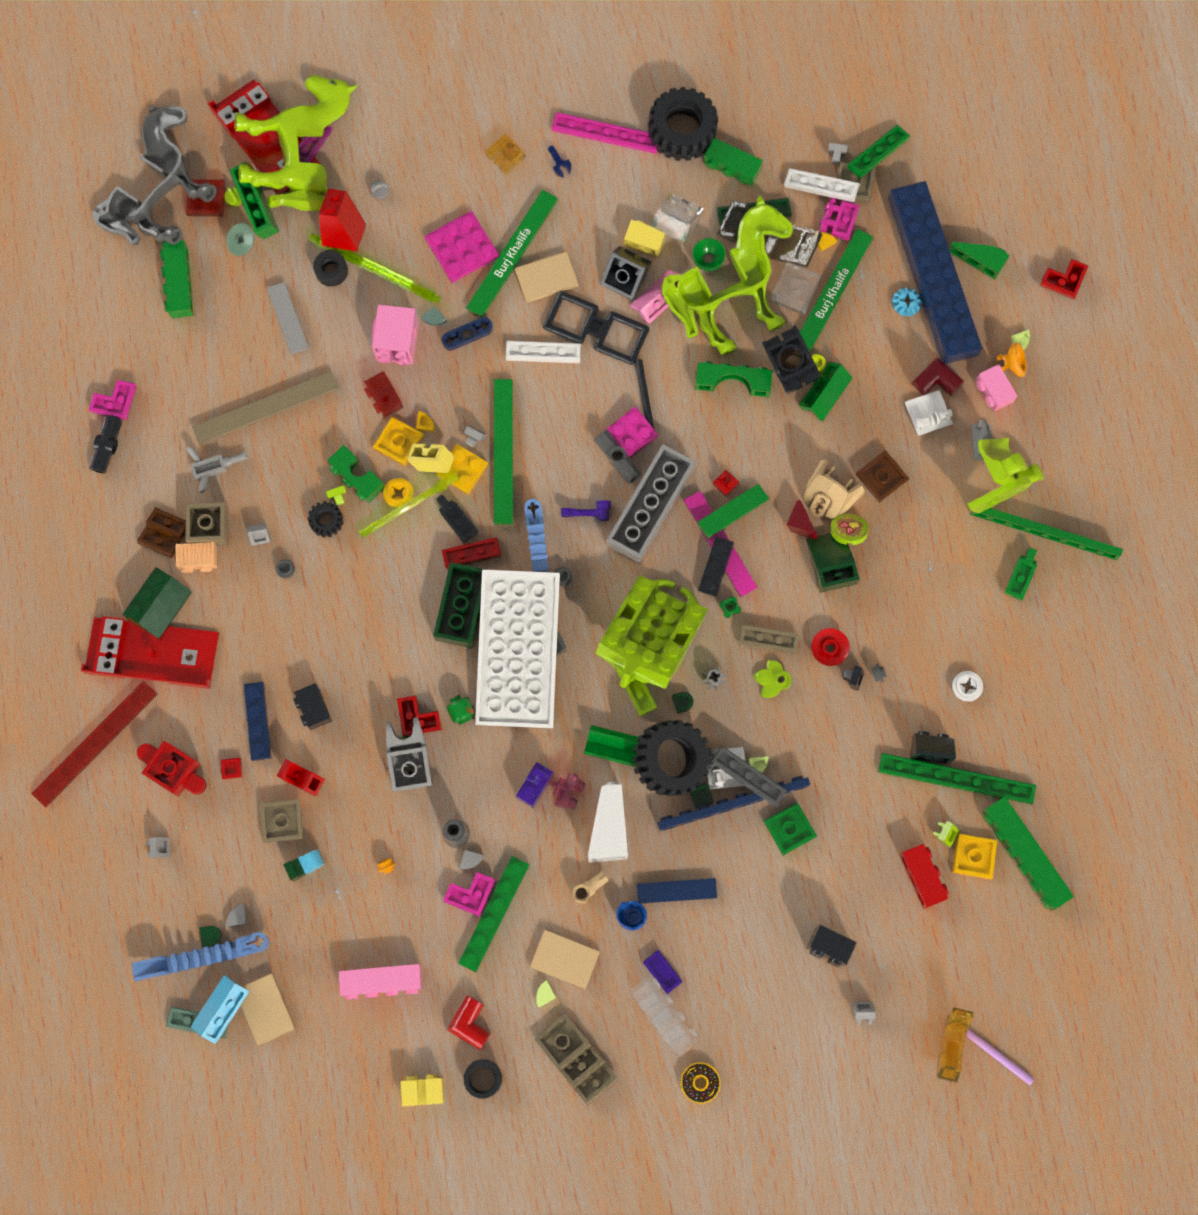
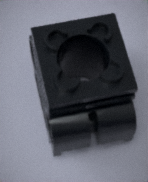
(780, 351)

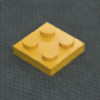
(467, 467)

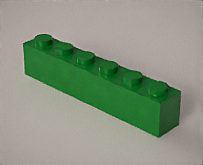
(1027, 854)

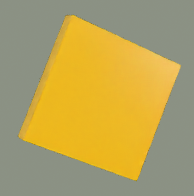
(397, 440)
(974, 856)

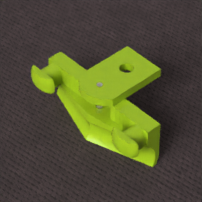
(1006, 471)

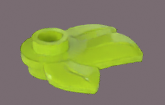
(770, 679)

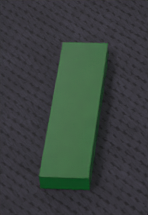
(878, 151)
(733, 511)

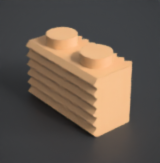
(196, 556)

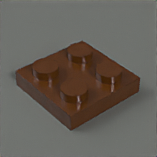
(882, 476)

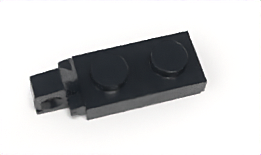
(456, 519)

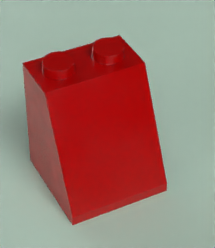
(340, 222)

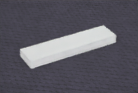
(821, 185)
(543, 352)

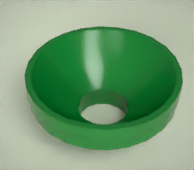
(712, 247)

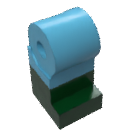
(303, 865)

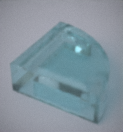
(434, 317)

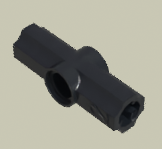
(105, 444)

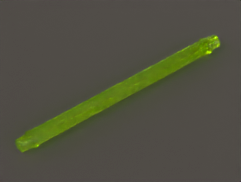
(380, 271)

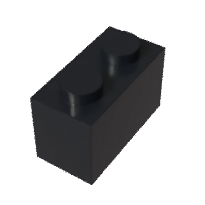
(312, 706)

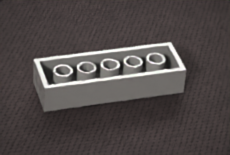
(651, 503)

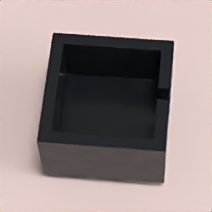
(830, 945)

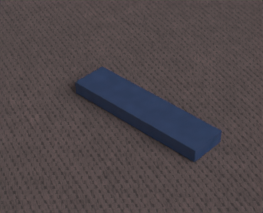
(677, 891)

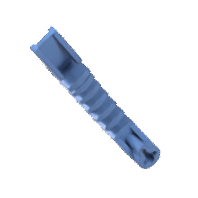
(536, 537)
(165, 965)

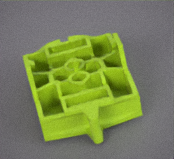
(653, 636)

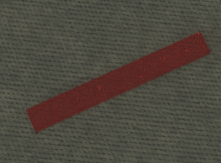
(94, 744)

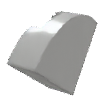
(470, 860)
(237, 916)

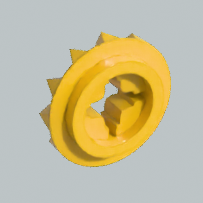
(399, 484)

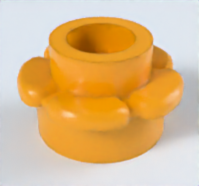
(386, 865)

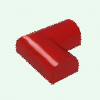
(1068, 283)
(409, 710)
(464, 1026)

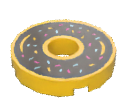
(712, 1079)

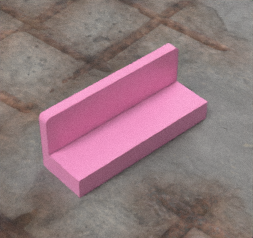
(651, 302)

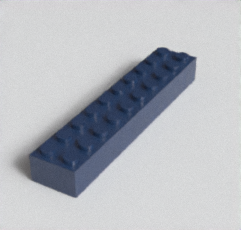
(934, 272)

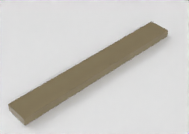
(265, 408)

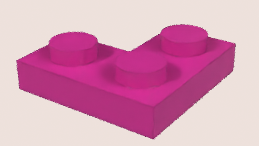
(118, 404)
(472, 899)

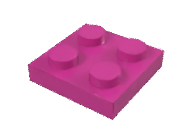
(632, 432)

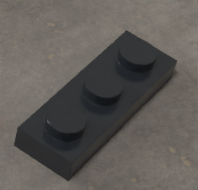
(716, 566)

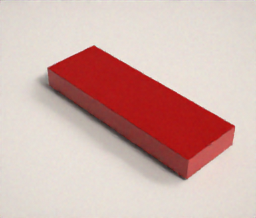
(472, 552)

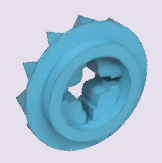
(901, 307)

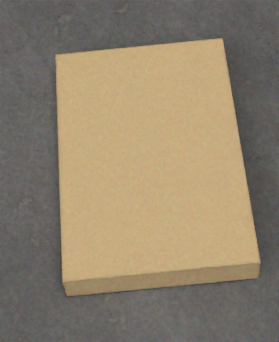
(546, 277)
(565, 959)
(266, 1010)

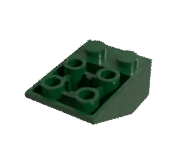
(832, 563)

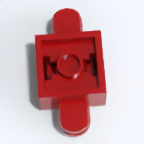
(171, 768)

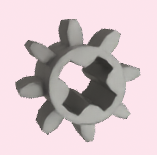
(716, 673)

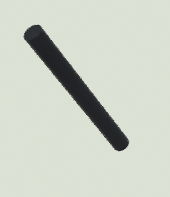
(644, 392)

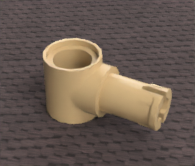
(590, 886)

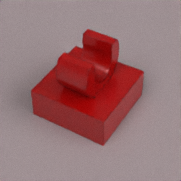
(726, 483)

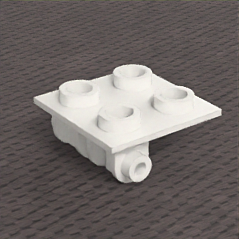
(929, 413)
(719, 779)

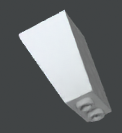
(609, 829)

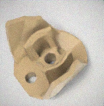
(830, 494)

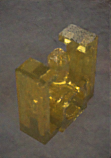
(513, 157)

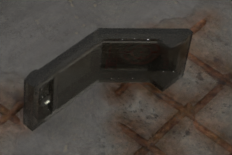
(795, 249)

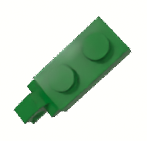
(1022, 575)

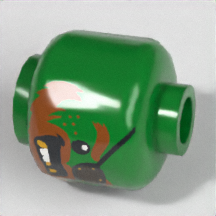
(460, 710)

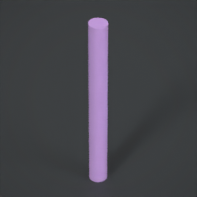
(999, 1057)

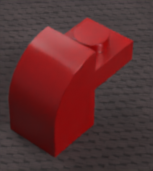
(300, 777)

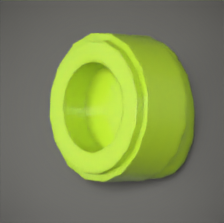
(232, 197)

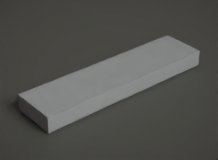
(287, 318)

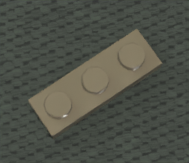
(769, 639)

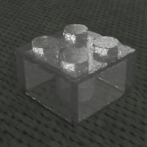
(677, 217)
(795, 288)

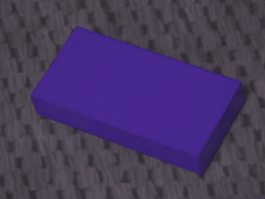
(662, 972)

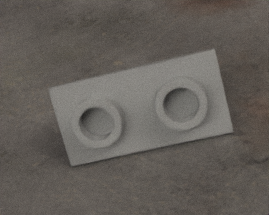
(980, 432)

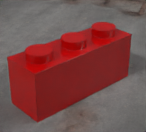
(924, 876)

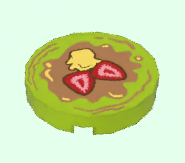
(849, 529)

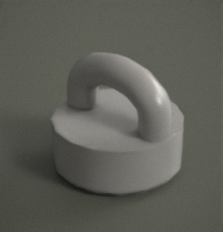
(379, 189)

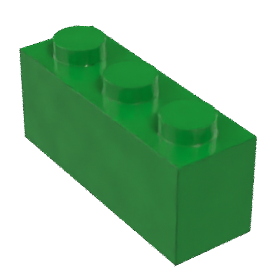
(733, 162)

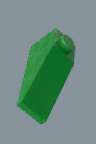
(982, 257)

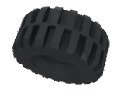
(682, 102)
(694, 749)

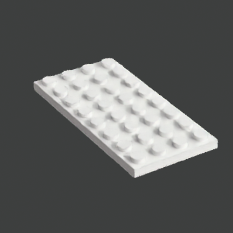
(517, 649)

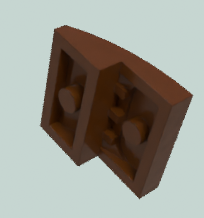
(162, 532)

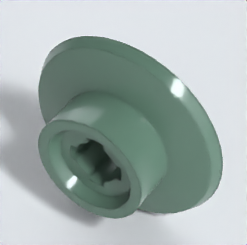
(245, 241)

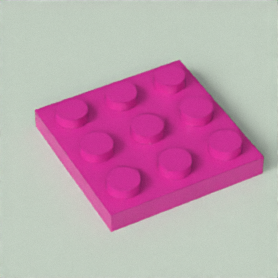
(461, 246)

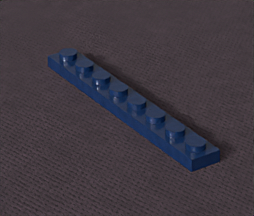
(724, 805)

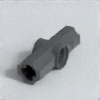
(610, 448)

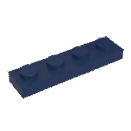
(257, 721)

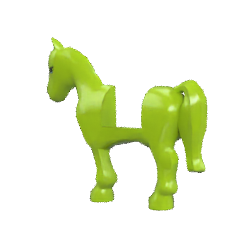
(304, 180)
(750, 264)

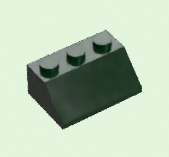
(157, 603)

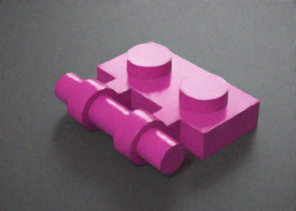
(845, 219)

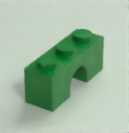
(366, 486)

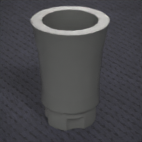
(459, 839)

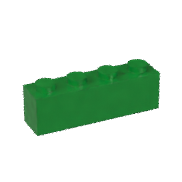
(255, 206)
(177, 279)

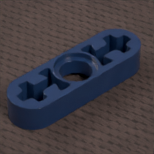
(469, 326)

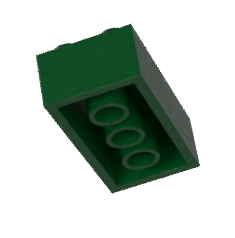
(459, 606)

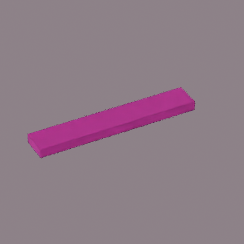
(603, 132)
(735, 569)

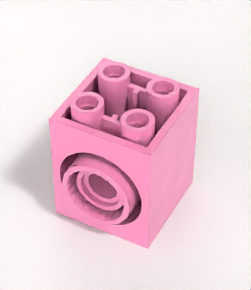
(395, 334)

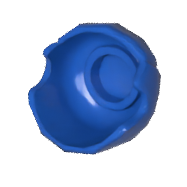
(631, 915)

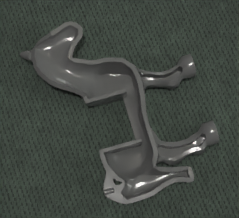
(166, 161)

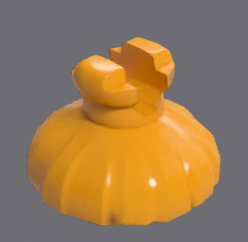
(1014, 360)

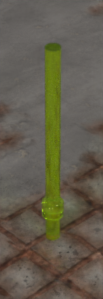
(441, 485)

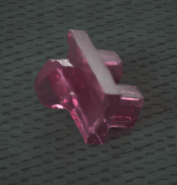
(564, 789)

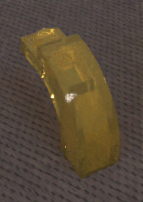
(952, 1044)

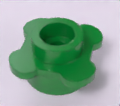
(730, 601)

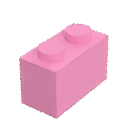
(996, 388)

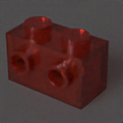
(383, 394)

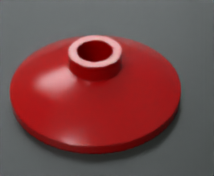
(833, 638)

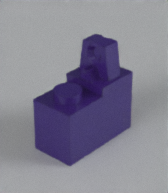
(534, 785)

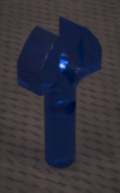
(559, 162)

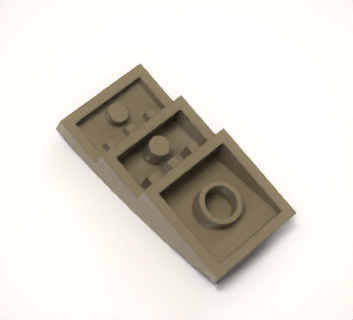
(576, 1059)

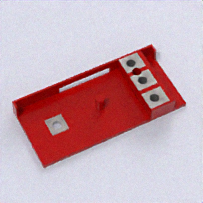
(263, 149)
(148, 658)

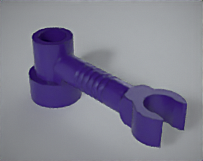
(601, 511)

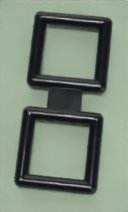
(596, 327)

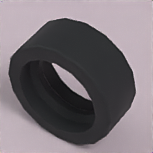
(468, 1084)

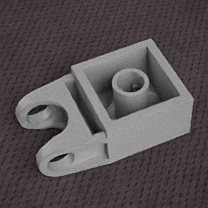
(404, 752)

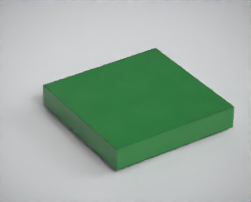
(790, 829)

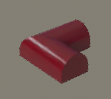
(937, 373)

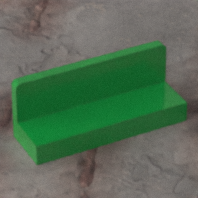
(826, 390)
(611, 745)

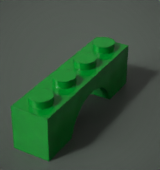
(756, 380)

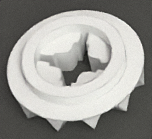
(975, 682)

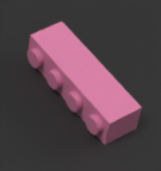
(380, 980)

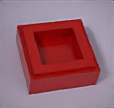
(231, 768)

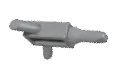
(212, 466)

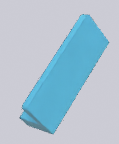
(219, 1009)

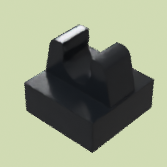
(854, 677)

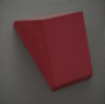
(800, 522)

